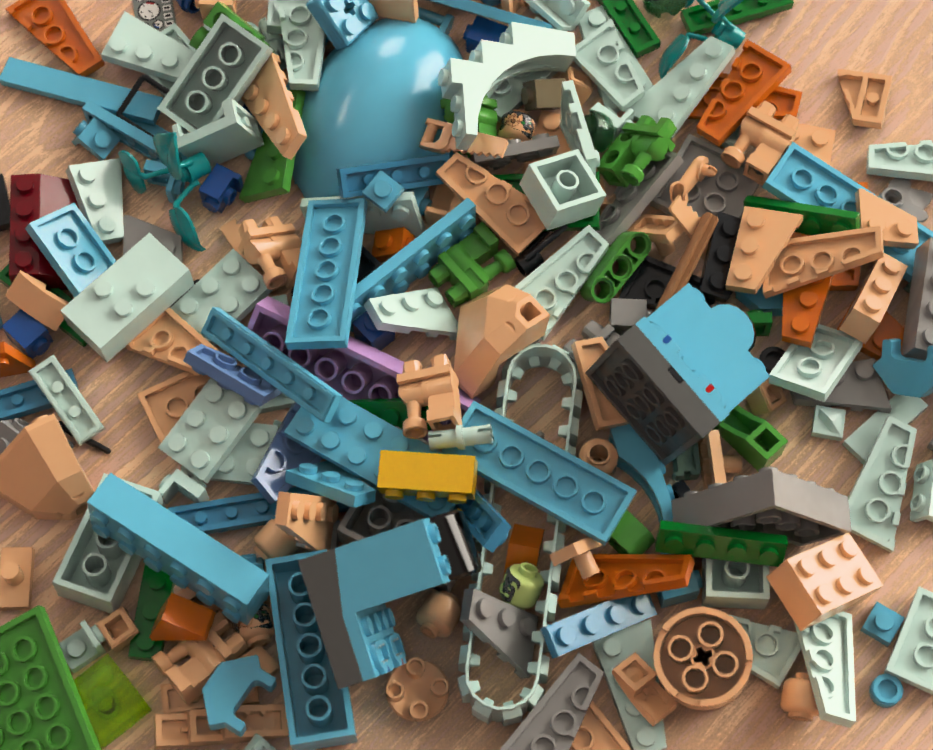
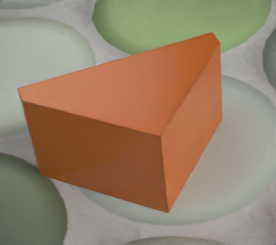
(524, 545)
(182, 621)

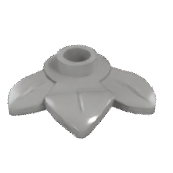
(906, 198)

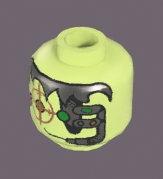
(521, 586)

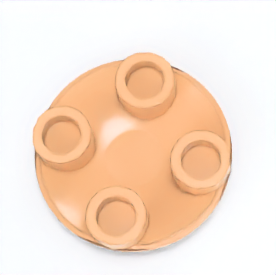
(417, 690)

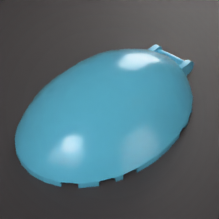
(374, 100)

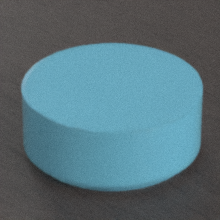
(886, 690)

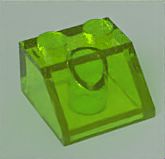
(110, 700)

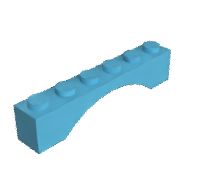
(648, 470)

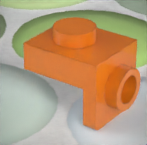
(390, 242)

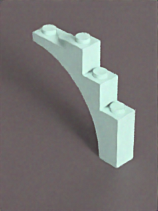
(519, 51)

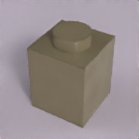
(542, 94)

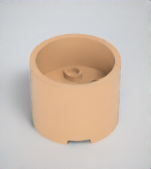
(691, 682)

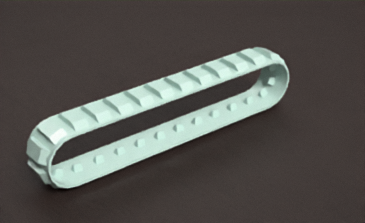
(530, 357)

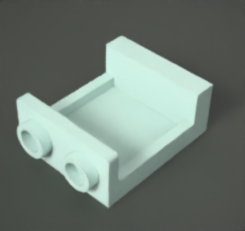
(224, 138)

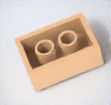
(824, 581)

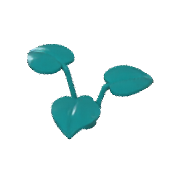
(723, 30)
(186, 170)

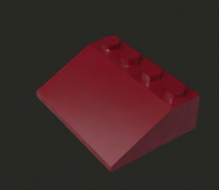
(30, 199)

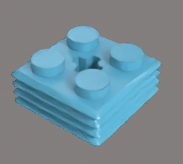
(343, 19)

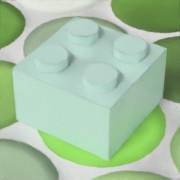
(562, 189)
(734, 584)

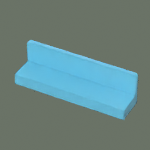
(128, 133)

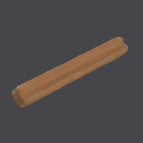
(690, 256)

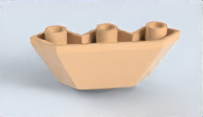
(491, 332)
(43, 473)

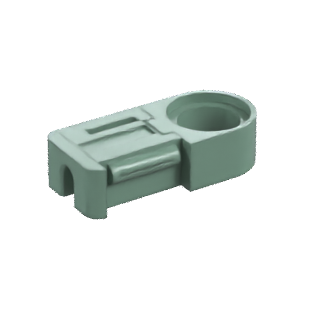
(687, 465)

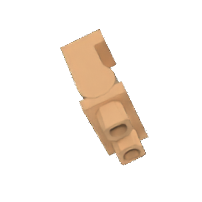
(768, 137)
(273, 248)
(432, 388)
(204, 659)

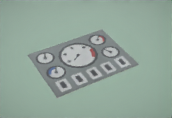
(155, 13)

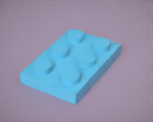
(71, 247)

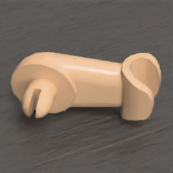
(696, 172)

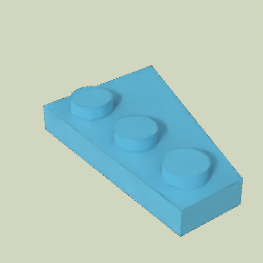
(331, 482)

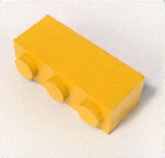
(427, 476)

